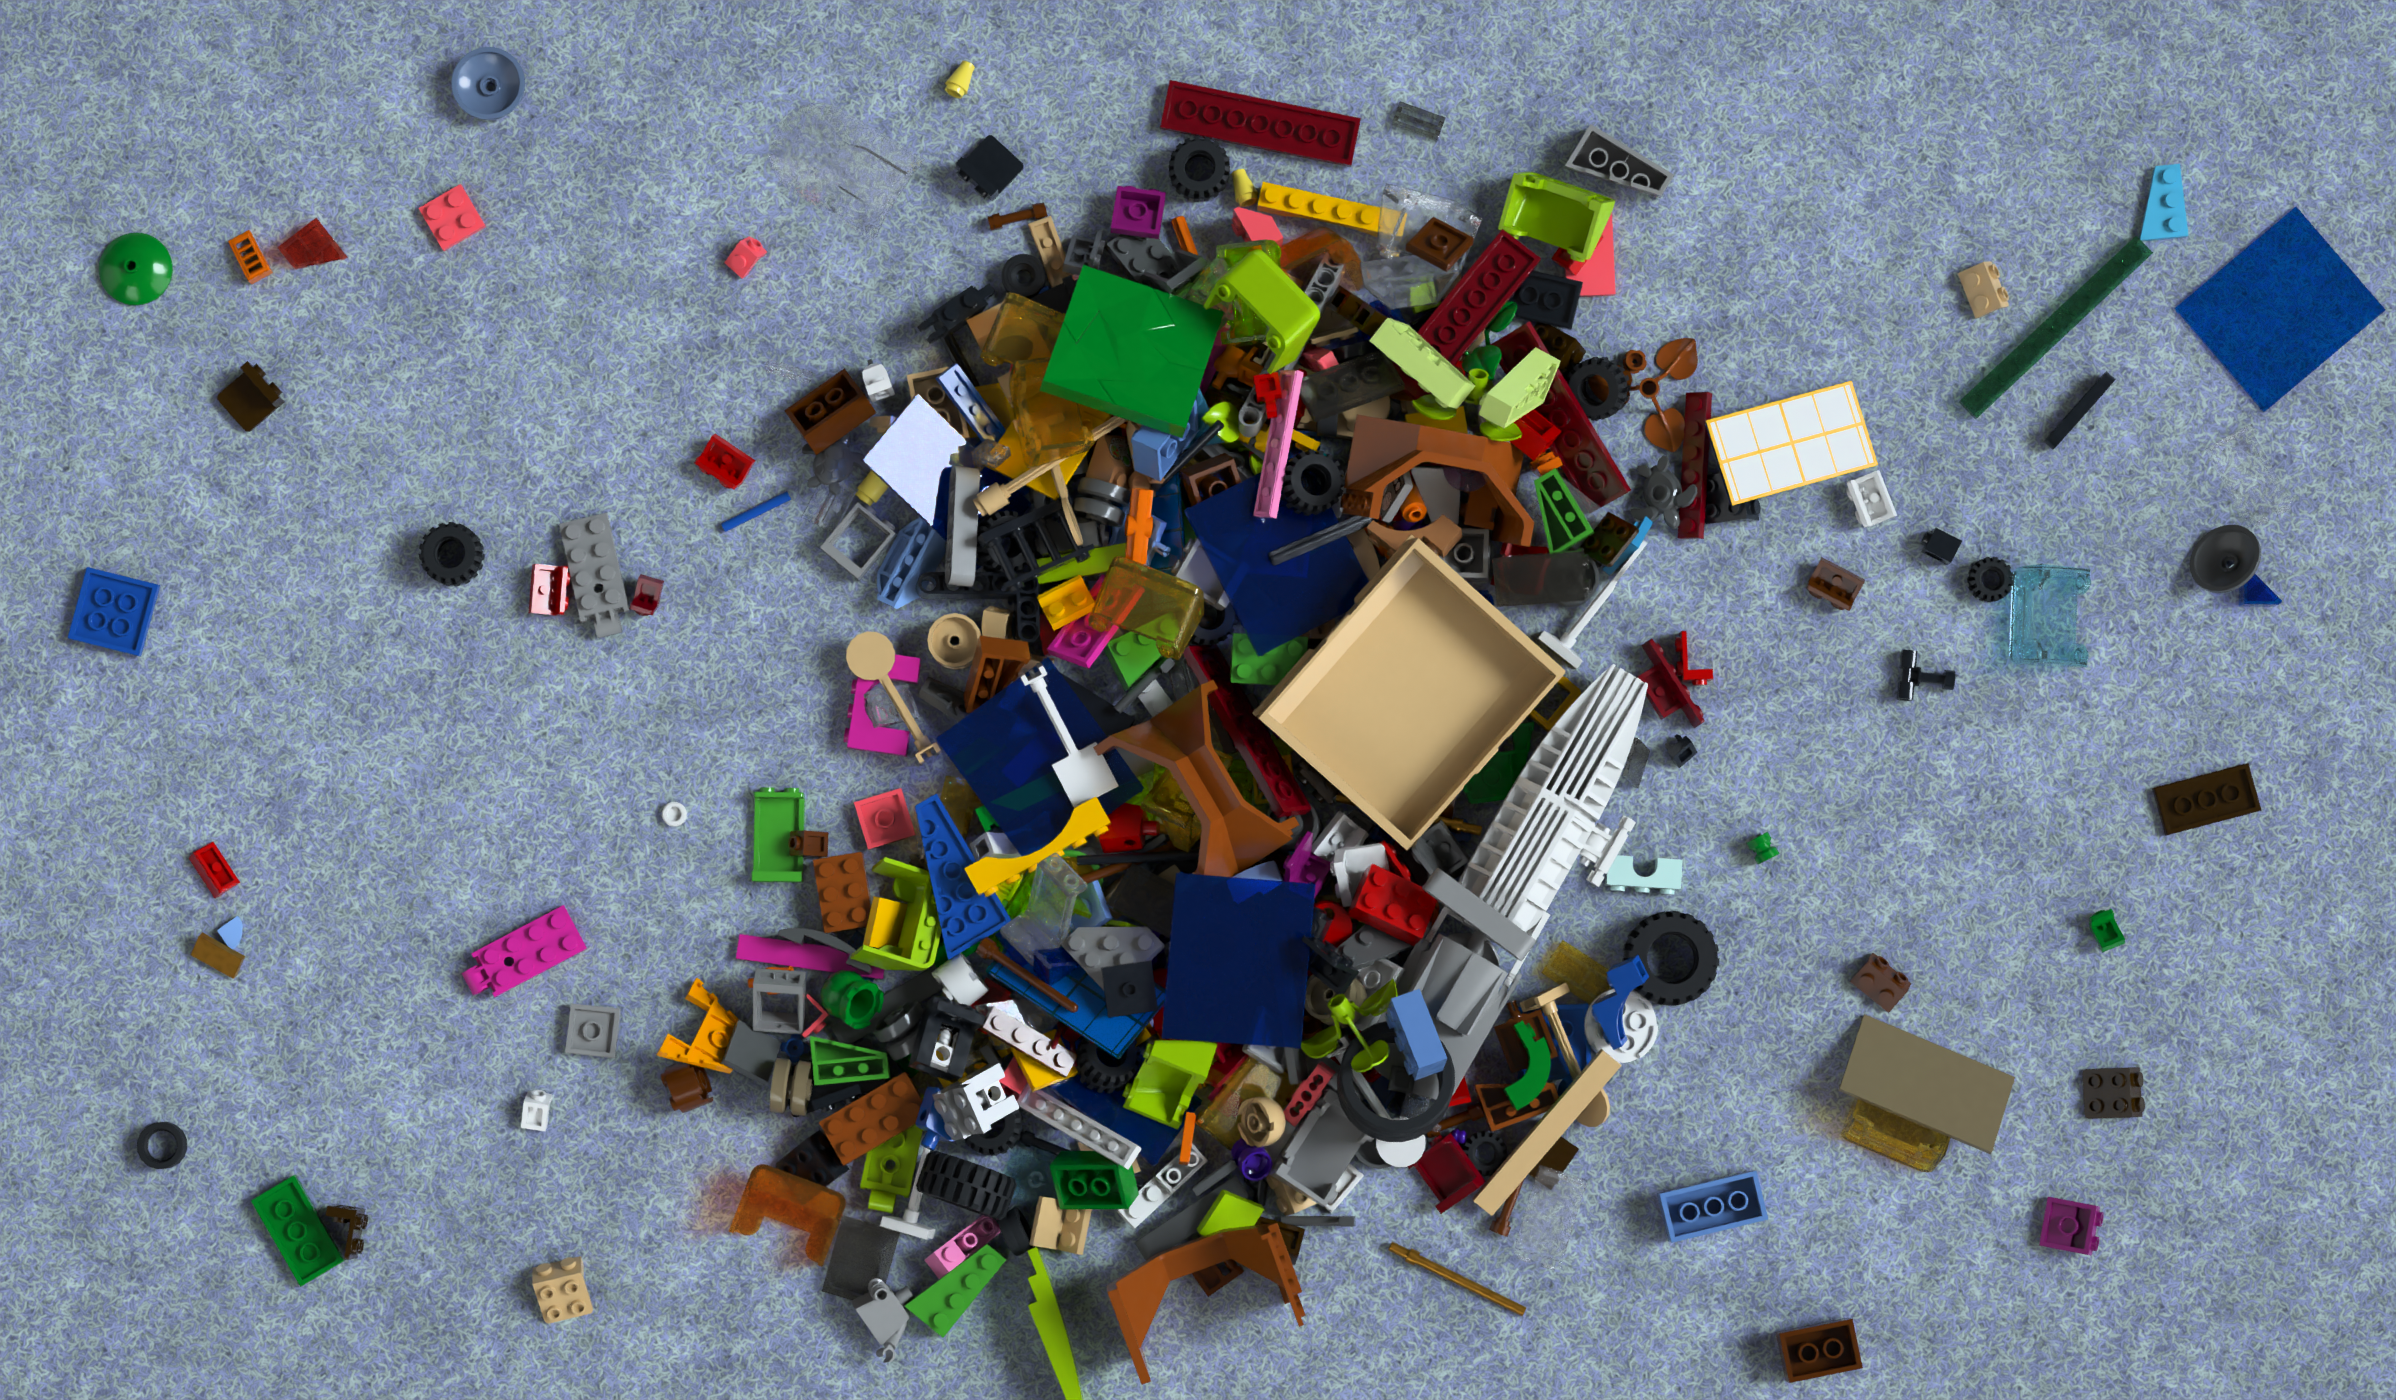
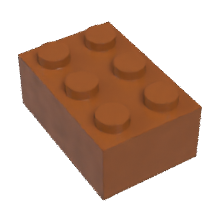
(843, 892)

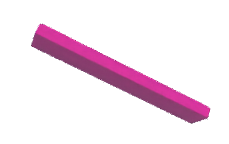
(792, 954)

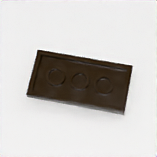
(2206, 799)

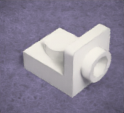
(536, 1110)

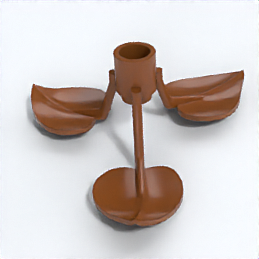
(1666, 427)

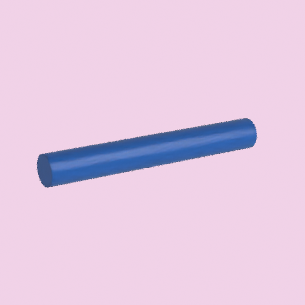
(755, 511)

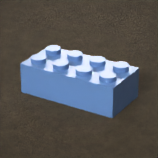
(1712, 1206)

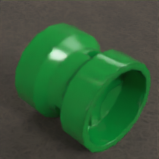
(1762, 847)

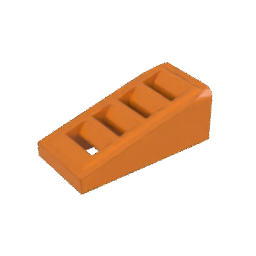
(259, 273)

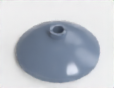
(477, 71)

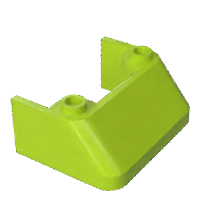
(1274, 300)
(920, 926)

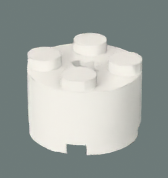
(960, 980)

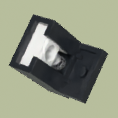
(961, 1022)

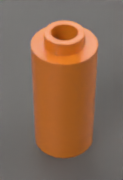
(1413, 507)

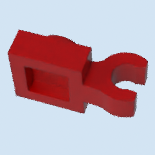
(1268, 389)

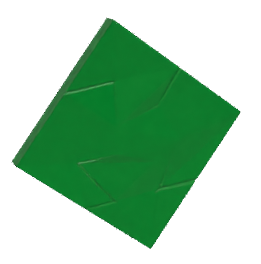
(1132, 351)

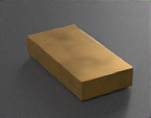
(217, 955)

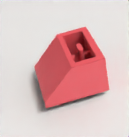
(1255, 226)

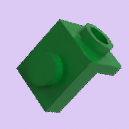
(2106, 930)

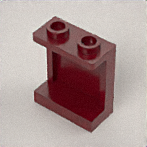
(1448, 1172)

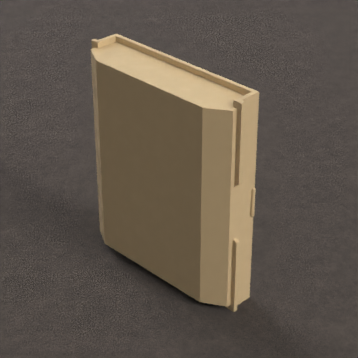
(1410, 692)

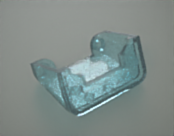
(2047, 616)

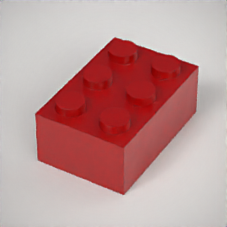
(1392, 905)

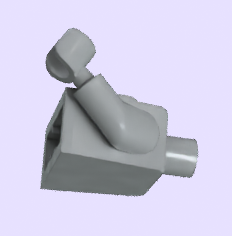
(884, 1315)

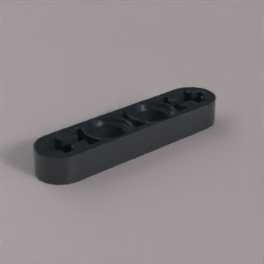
(2079, 410)

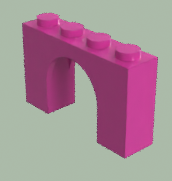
(862, 732)

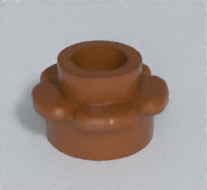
(1637, 355)

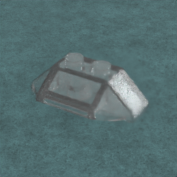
(1406, 281)

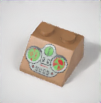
(1111, 461)

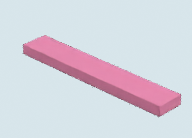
(1278, 445)

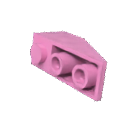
(963, 1245)

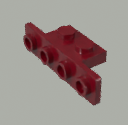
(1665, 689)
(1228, 1059)

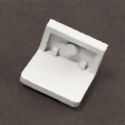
(1350, 865)

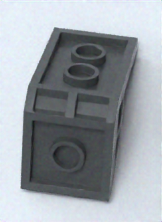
(1153, 265)

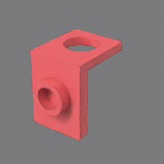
(819, 1024)

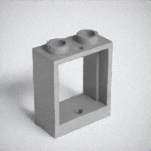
(868, 512)
(779, 982)

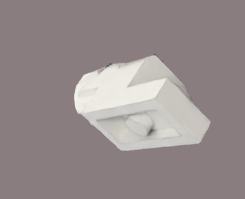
(877, 381)

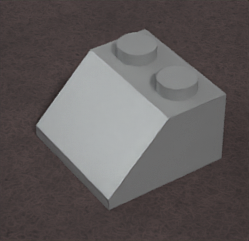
(1471, 555)

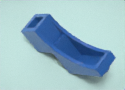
(1609, 1009)

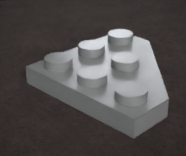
(1110, 946)

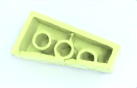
(1422, 363)
(1520, 389)

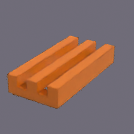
(1187, 1138)

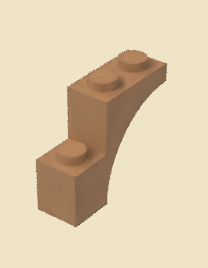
(1438, 536)

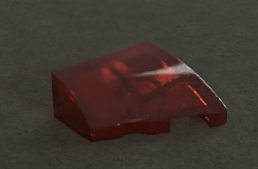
(311, 247)

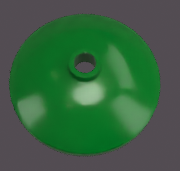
(150, 275)

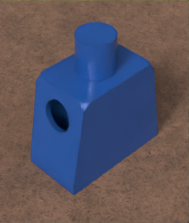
(931, 1121)

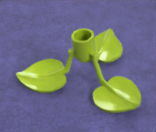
(1429, 407)
(1230, 433)
(1344, 1012)

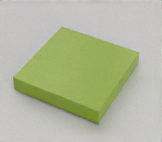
(1229, 1212)

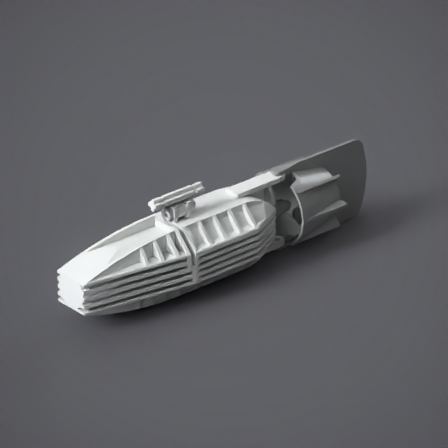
(1523, 863)

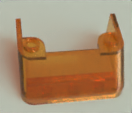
(1318, 243)

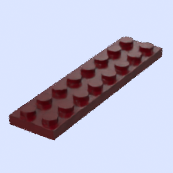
(1260, 123)
(1474, 302)
(1578, 444)
(1247, 732)

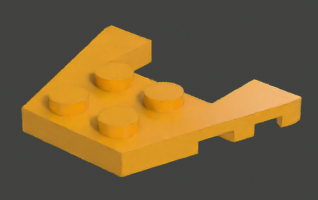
(711, 1038)

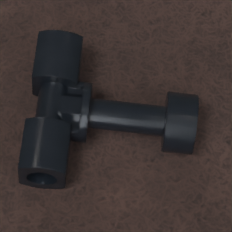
(1913, 676)

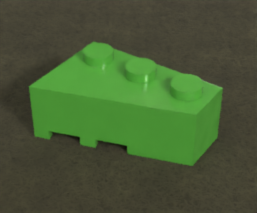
(1560, 513)
(1131, 657)
(846, 1063)

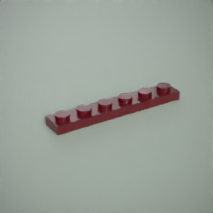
(1695, 463)

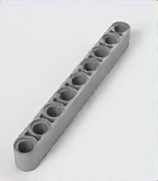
(1316, 292)

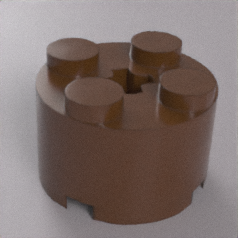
(687, 1085)

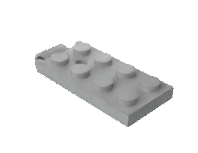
(592, 562)

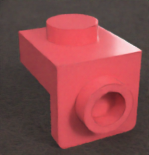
(745, 256)

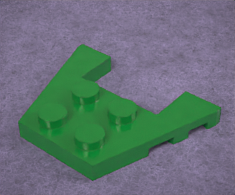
(1502, 769)

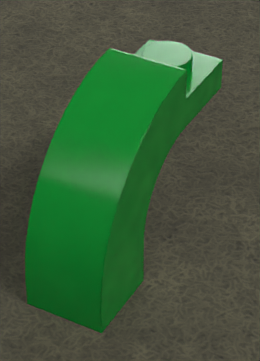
(1537, 1071)

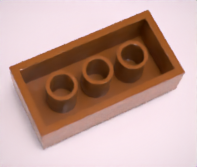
(873, 1118)

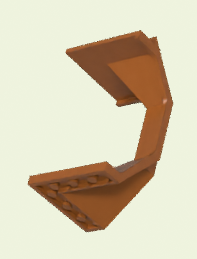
(1391, 448)
(1180, 739)
(1140, 1290)

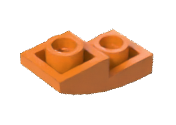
(1545, 463)

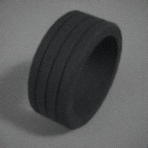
(1380, 1127)

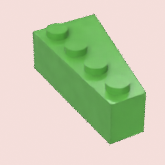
(951, 1295)

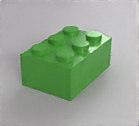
(1266, 669)

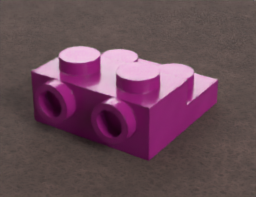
(1138, 212)
(2071, 1226)

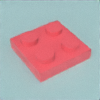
(452, 217)
(884, 818)

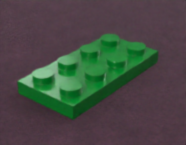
(298, 1230)

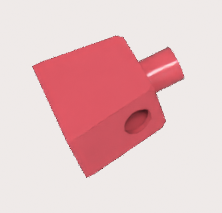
(1014, 1080)

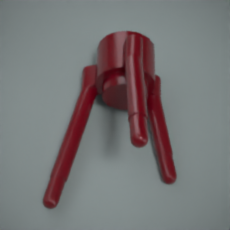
(1068, 1034)

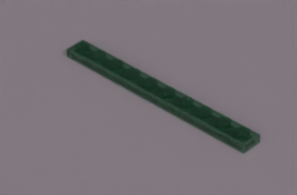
(2055, 327)

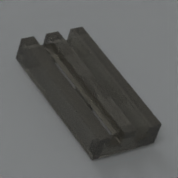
(1415, 130)

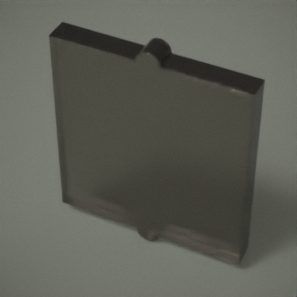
(1636, 763)

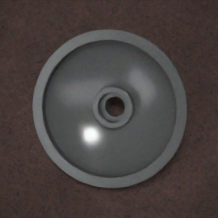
(2218, 551)

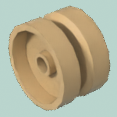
(950, 627)

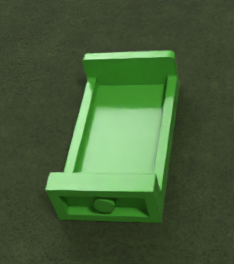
(773, 821)

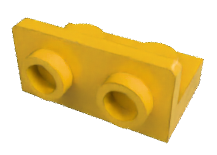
(1066, 602)

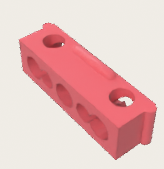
(1317, 358)
(1301, 1096)

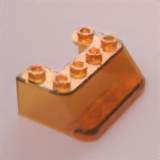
(792, 1202)

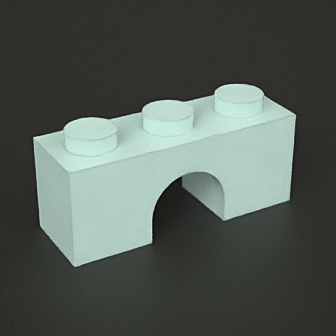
(1665, 877)

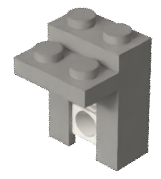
(972, 1113)

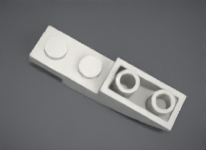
(1161, 1187)

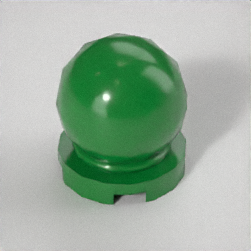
(851, 998)

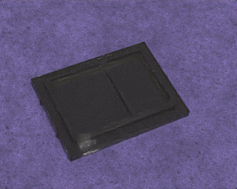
(859, 1255)

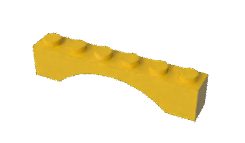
(1308, 205)
(991, 872)

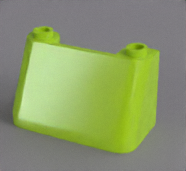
(1555, 213)
(1169, 1079)

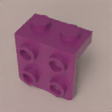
(1305, 866)

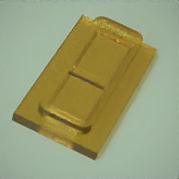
(1583, 974)

